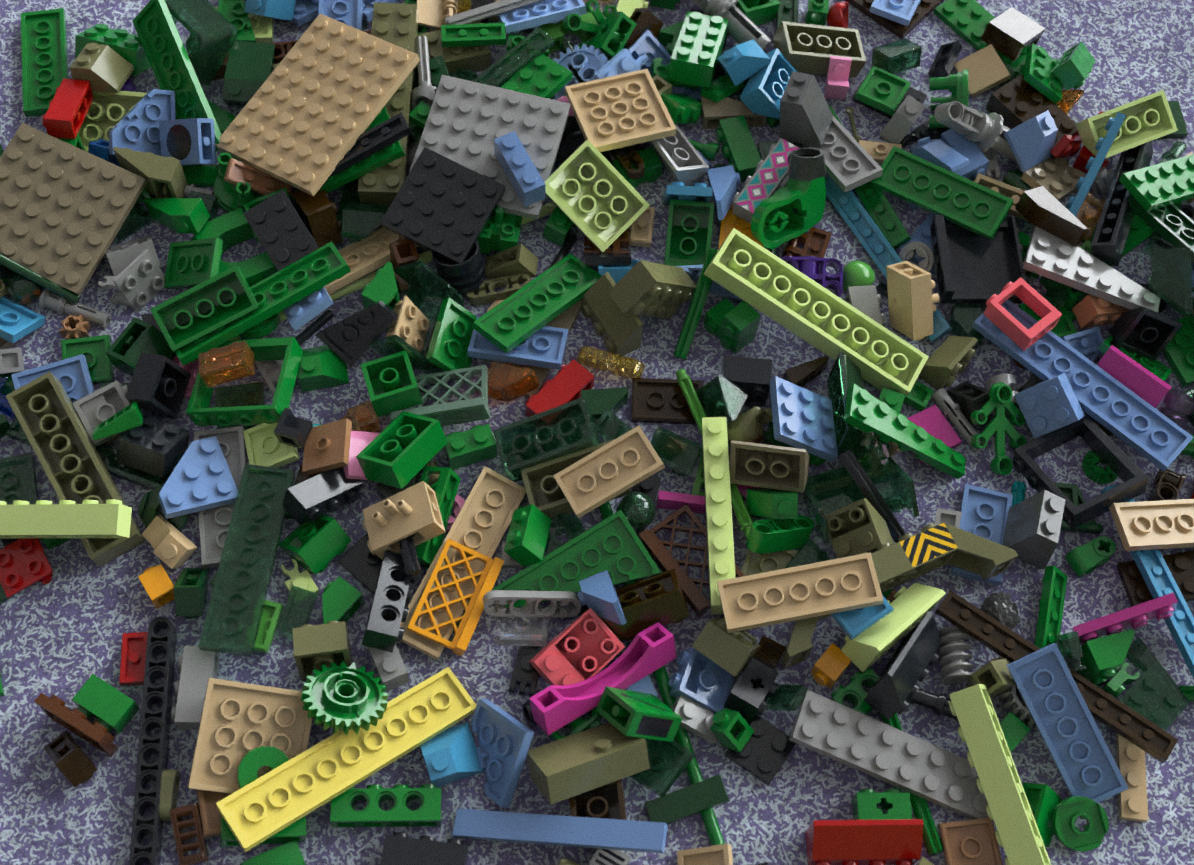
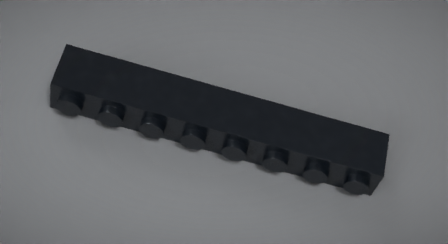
(1116, 214)

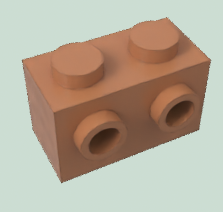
(1097, 312)

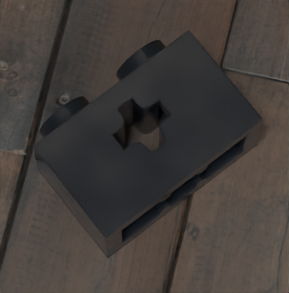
(751, 690)

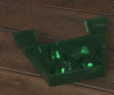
(1155, 692)

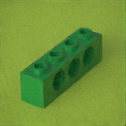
(399, 815)

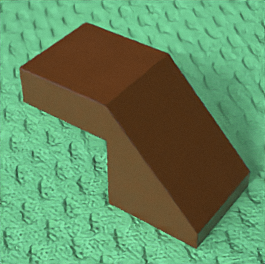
(401, 254)

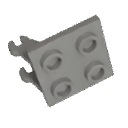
(137, 282)

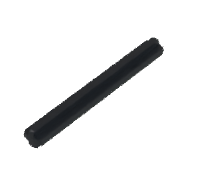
(871, 493)

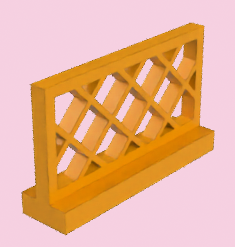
(472, 611)

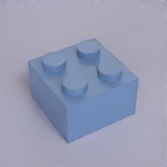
(1049, 405)

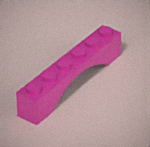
(563, 704)

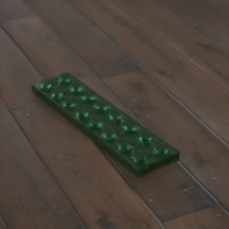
(247, 561)

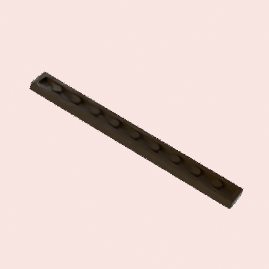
(1101, 704)

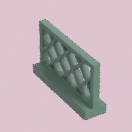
(455, 412)

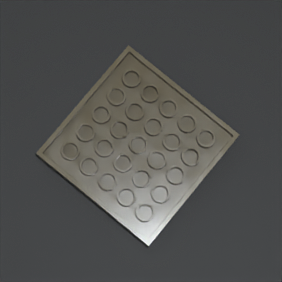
(61, 206)

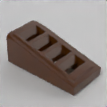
(178, 825)

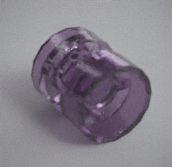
(1177, 407)

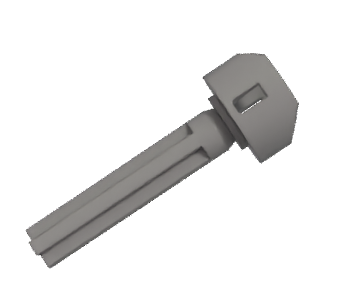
(425, 91)

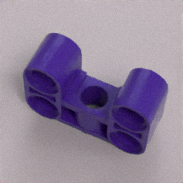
(816, 270)

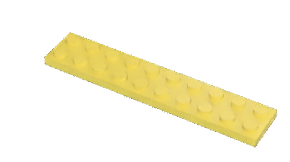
(344, 760)

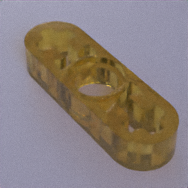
(610, 361)

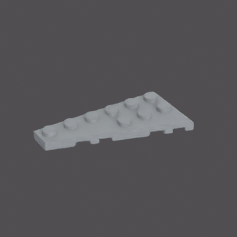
(1080, 270)

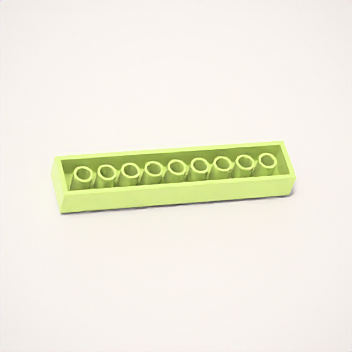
(814, 313)

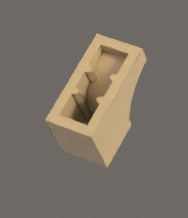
(168, 542)

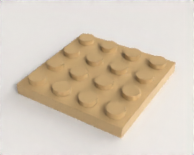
(620, 110)
(238, 720)

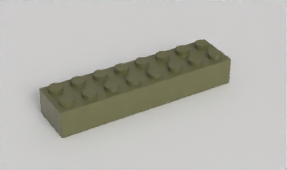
(69, 457)

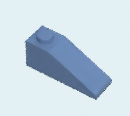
(940, 154)
(724, 187)
(601, 597)

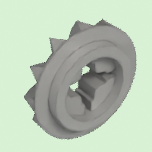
(922, 250)

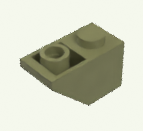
(994, 676)

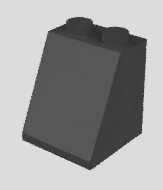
(804, 111)
(1035, 528)

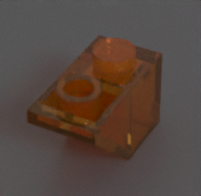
(509, 381)

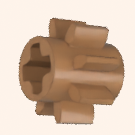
(74, 327)

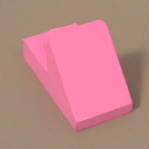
(837, 78)

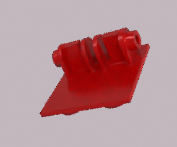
(23, 565)

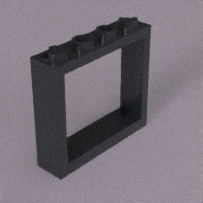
(1132, 476)

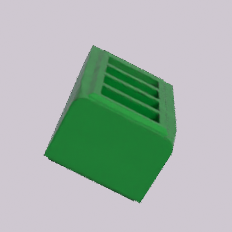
(124, 420)

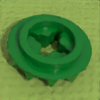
(1096, 472)

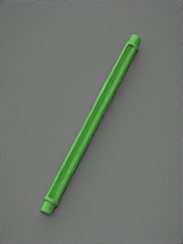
(698, 413)

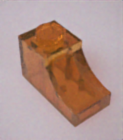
(363, 418)

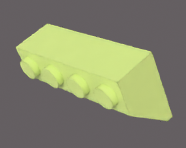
(1144, 121)
(908, 610)

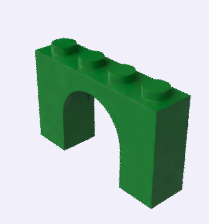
(235, 229)

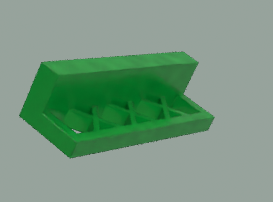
(445, 492)

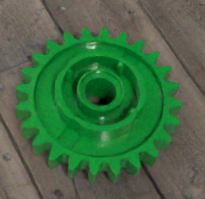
(344, 697)

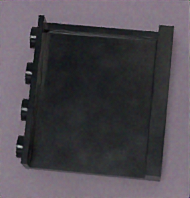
(972, 266)

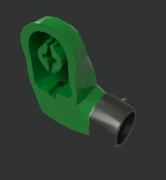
(797, 205)

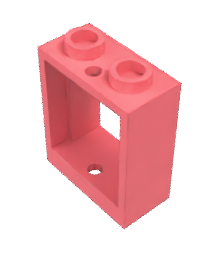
(1010, 325)

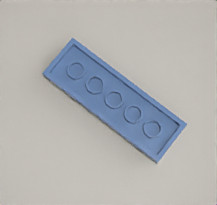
(1066, 725)

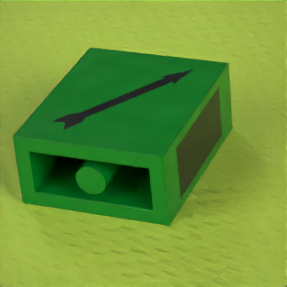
(639, 714)

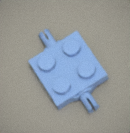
(621, 64)

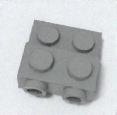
(100, 406)

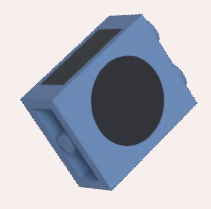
(188, 140)

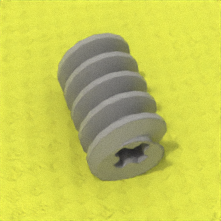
(953, 655)

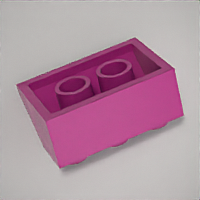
(1134, 376)

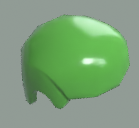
(857, 274)

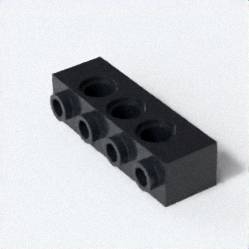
(388, 604)

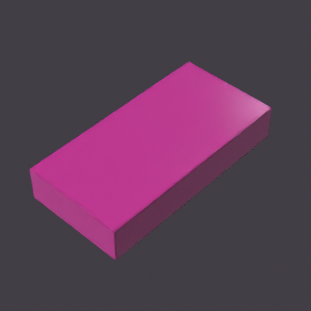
(675, 501)

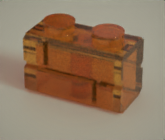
(226, 363)

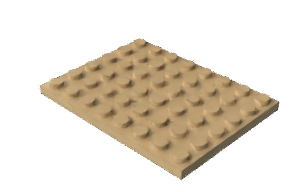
(317, 103)

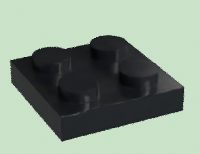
(764, 750)

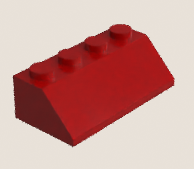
(864, 842)

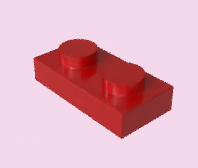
(1067, 146)
(133, 658)

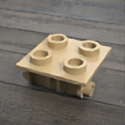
(434, 12)
(410, 324)

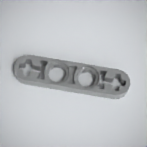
(532, 600)

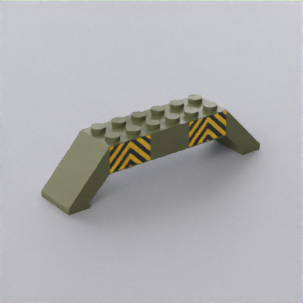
(909, 560)

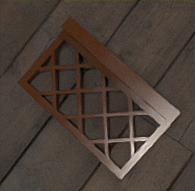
(665, 560)

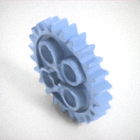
(585, 62)

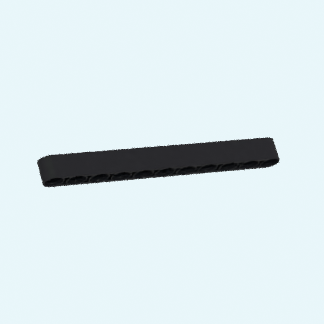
(153, 745)

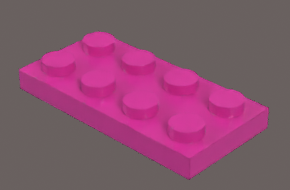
(1134, 616)

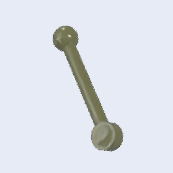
(850, 110)

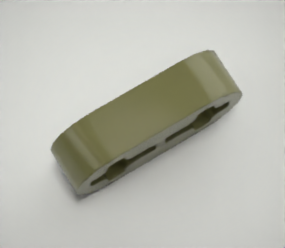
(169, 793)

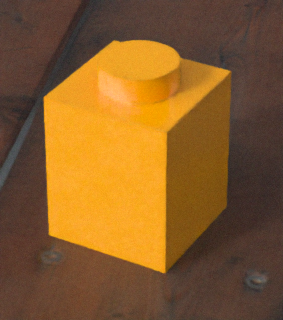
(157, 585)
(830, 666)

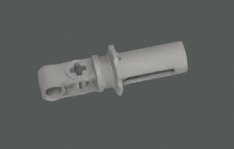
(739, 25)
(978, 127)

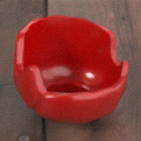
(838, 15)

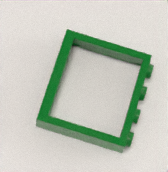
(263, 350)

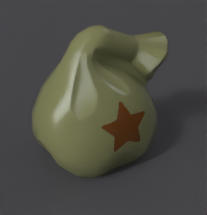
(749, 425)

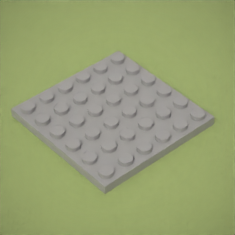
(473, 114)

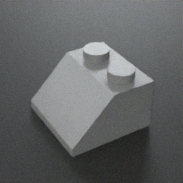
(123, 254)

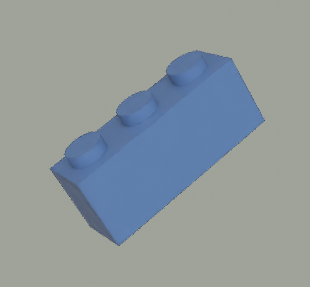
(519, 168)

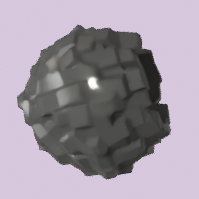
(1002, 609)

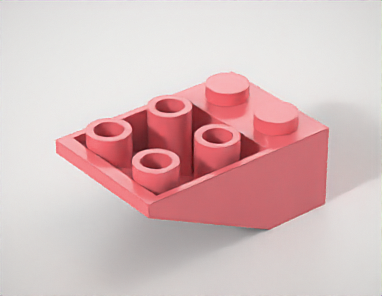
(577, 651)

